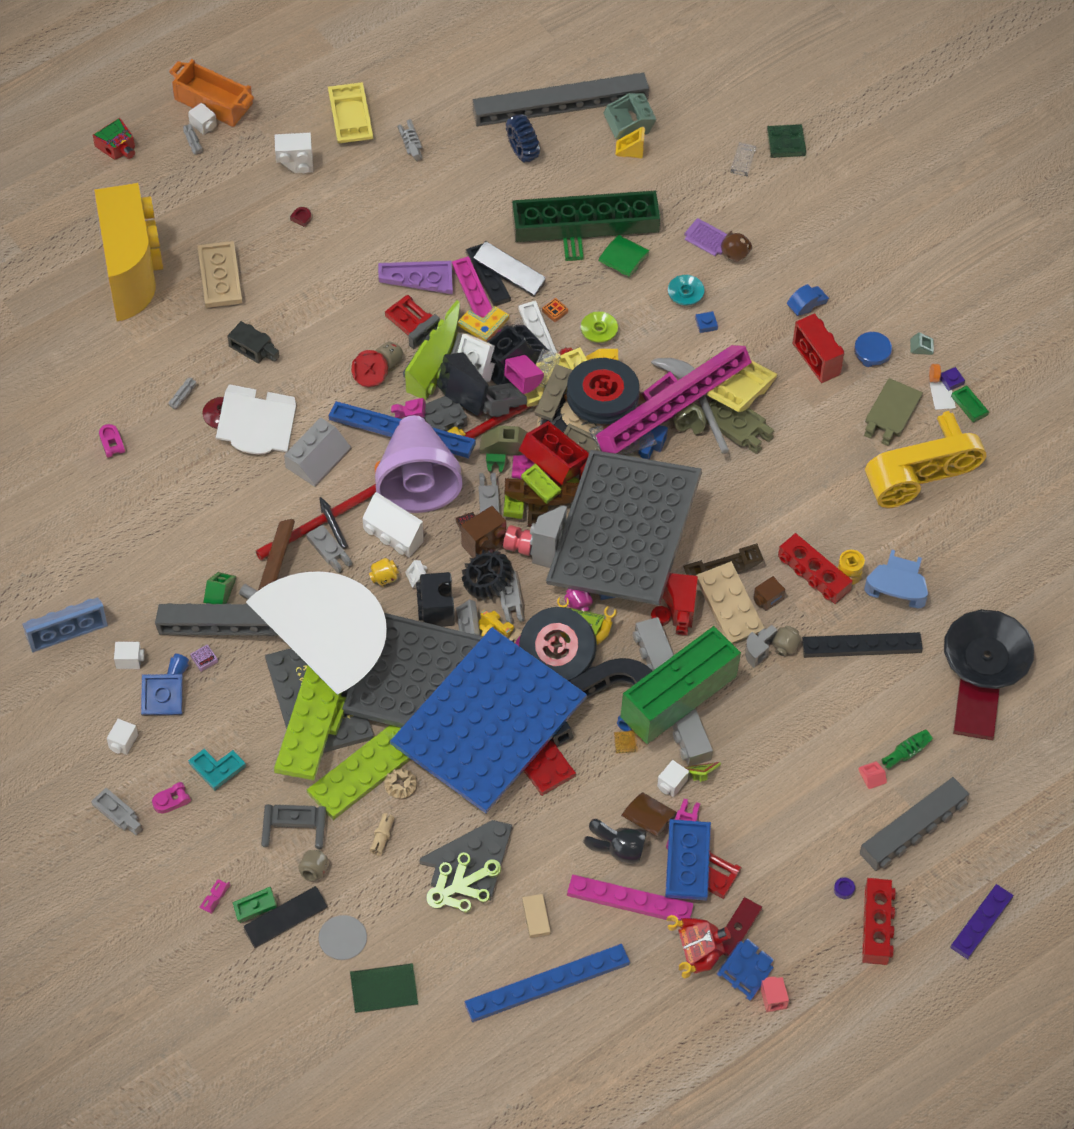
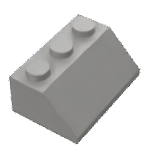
(316, 452)
(546, 536)

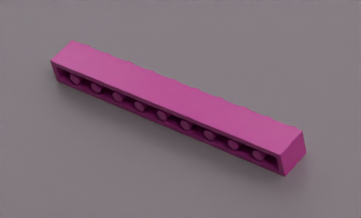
(673, 399)

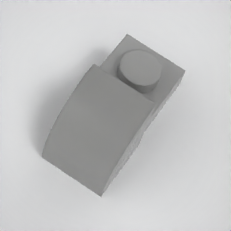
(758, 645)

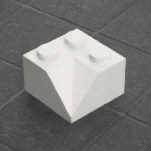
(294, 151)

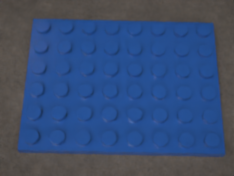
(488, 720)

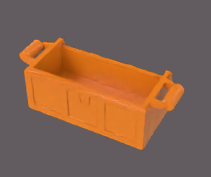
(219, 94)

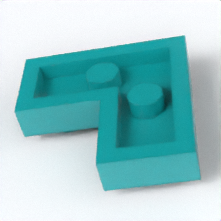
(216, 772)

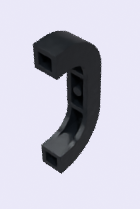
(600, 677)

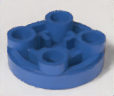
(873, 348)

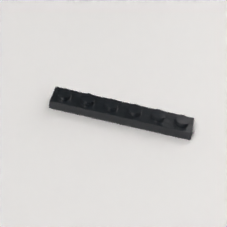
(862, 644)

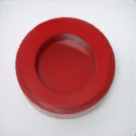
(662, 613)

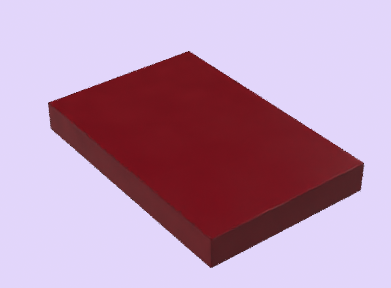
(976, 711)

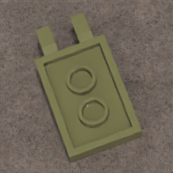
(892, 410)
(741, 426)

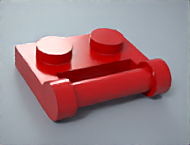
(403, 317)
(718, 882)

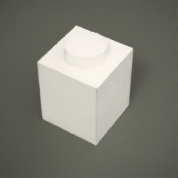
(202, 118)
(128, 655)
(122, 736)
(672, 778)

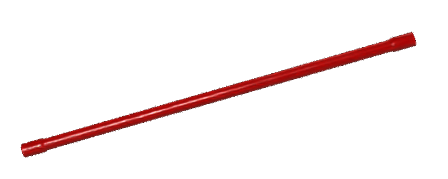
(264, 551)

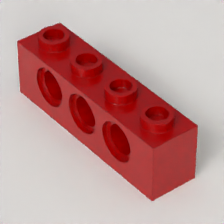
(812, 559)
(872, 951)

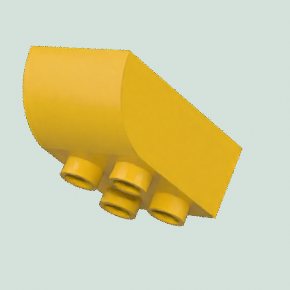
(127, 247)

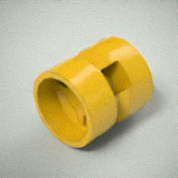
(852, 564)

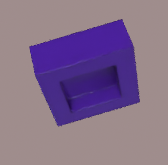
(952, 379)

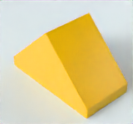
(631, 144)

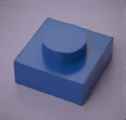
(706, 322)

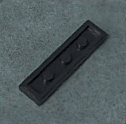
(491, 281)

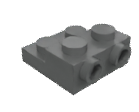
(501, 397)
(445, 414)

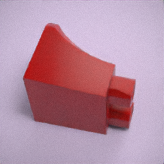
(680, 599)

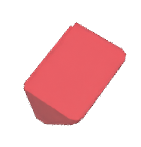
(873, 775)

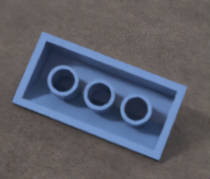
(65, 624)

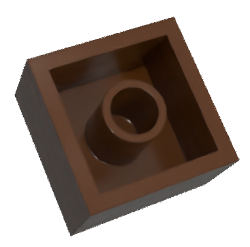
(483, 532)

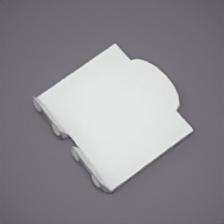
(256, 423)

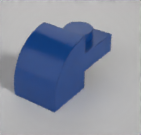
(806, 298)
(660, 436)

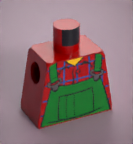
(115, 140)

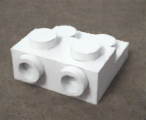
(479, 354)

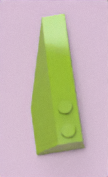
(424, 367)

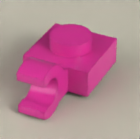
(411, 407)

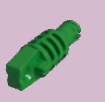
(908, 748)

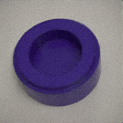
(844, 888)

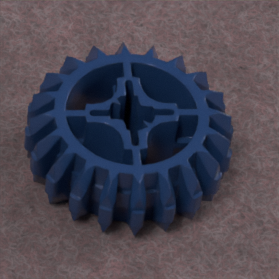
(522, 138)

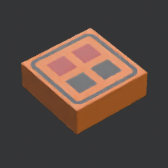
(555, 310)

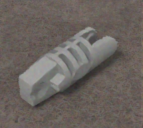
(411, 140)

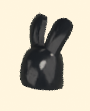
(622, 843)

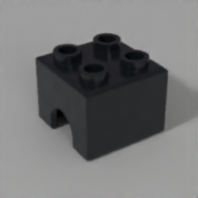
(435, 599)

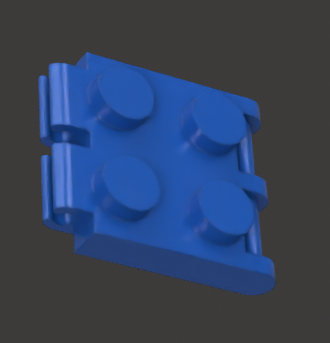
(746, 967)

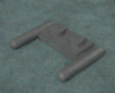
(294, 816)

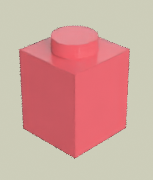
(774, 994)

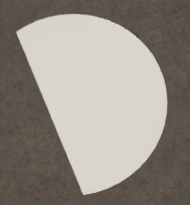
(327, 622)

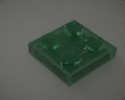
(786, 141)

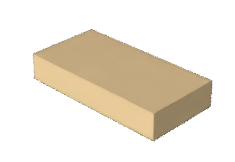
(536, 915)

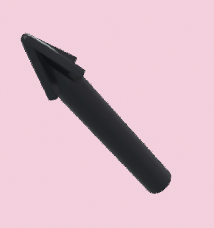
(325, 508)

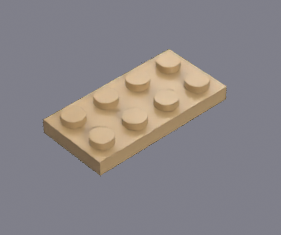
(219, 274)
(729, 602)

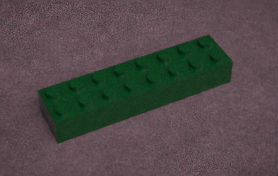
(586, 216)

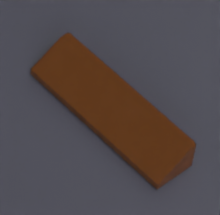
(277, 552)

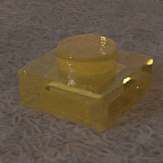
(624, 742)

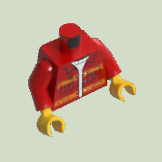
(700, 943)

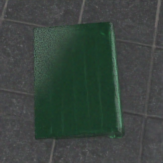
(383, 988)

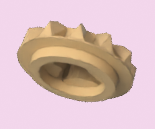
(396, 790)

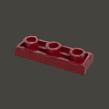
(744, 919)

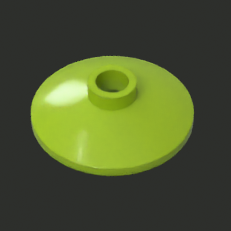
(599, 321)

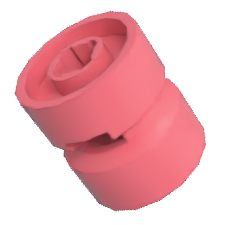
(517, 540)

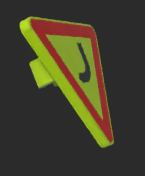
(701, 771)

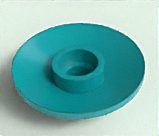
(686, 284)

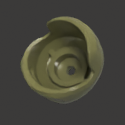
(690, 417)

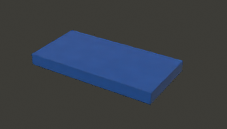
(688, 860)

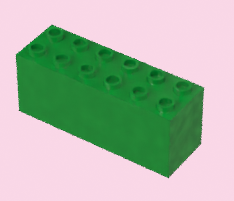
(680, 684)

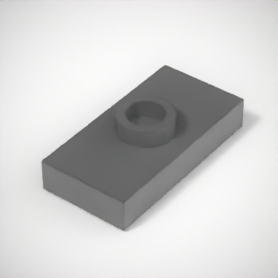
(422, 330)

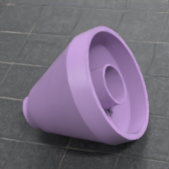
(418, 468)

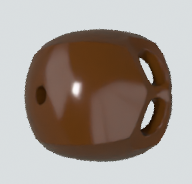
(734, 248)

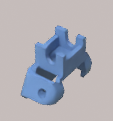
(898, 580)

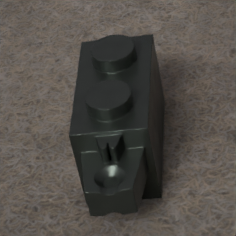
(252, 343)

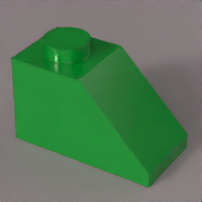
(219, 588)

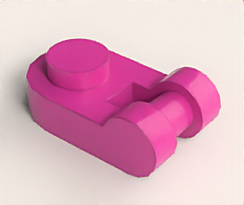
(108, 435)
(163, 800)

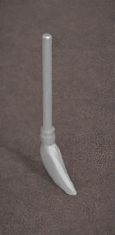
(681, 369)

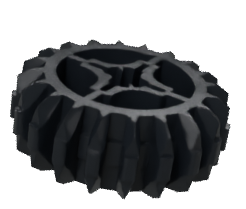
(488, 581)

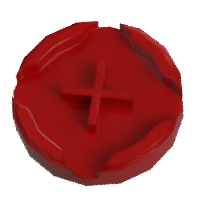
(369, 368)

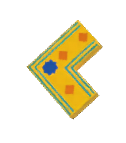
(484, 327)

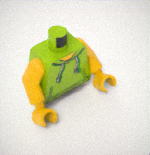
(597, 621)

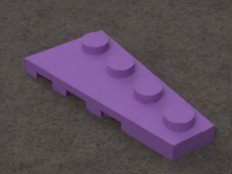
(421, 275)

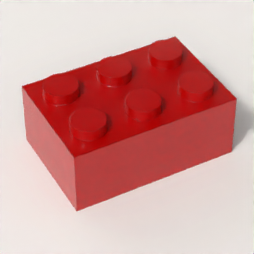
(818, 348)
(554, 452)

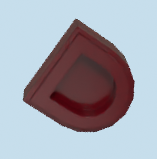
(301, 216)

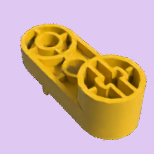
(899, 472)

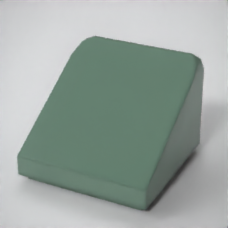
(921, 344)

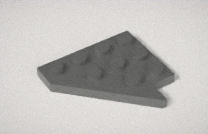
(481, 845)

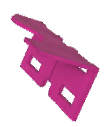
(215, 896)

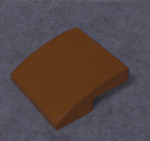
(649, 814)

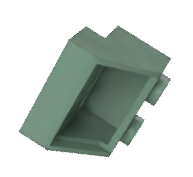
(623, 123)

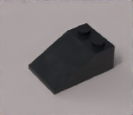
(462, 382)

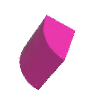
(523, 373)

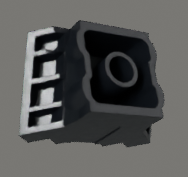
(512, 343)

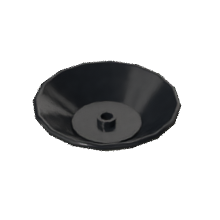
(989, 634)

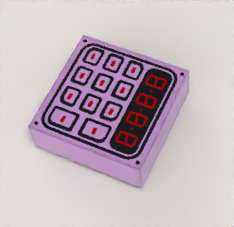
(204, 658)

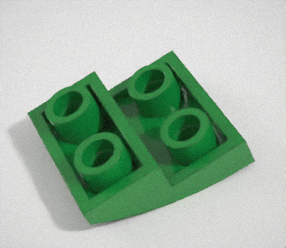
(623, 255)

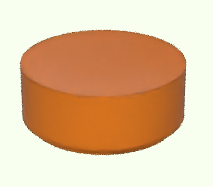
(935, 373)

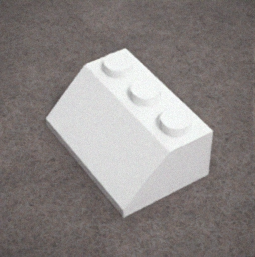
(393, 525)

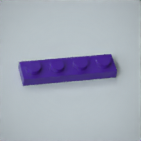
(981, 921)

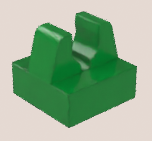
(492, 458)

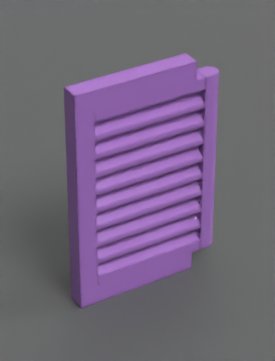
(705, 237)

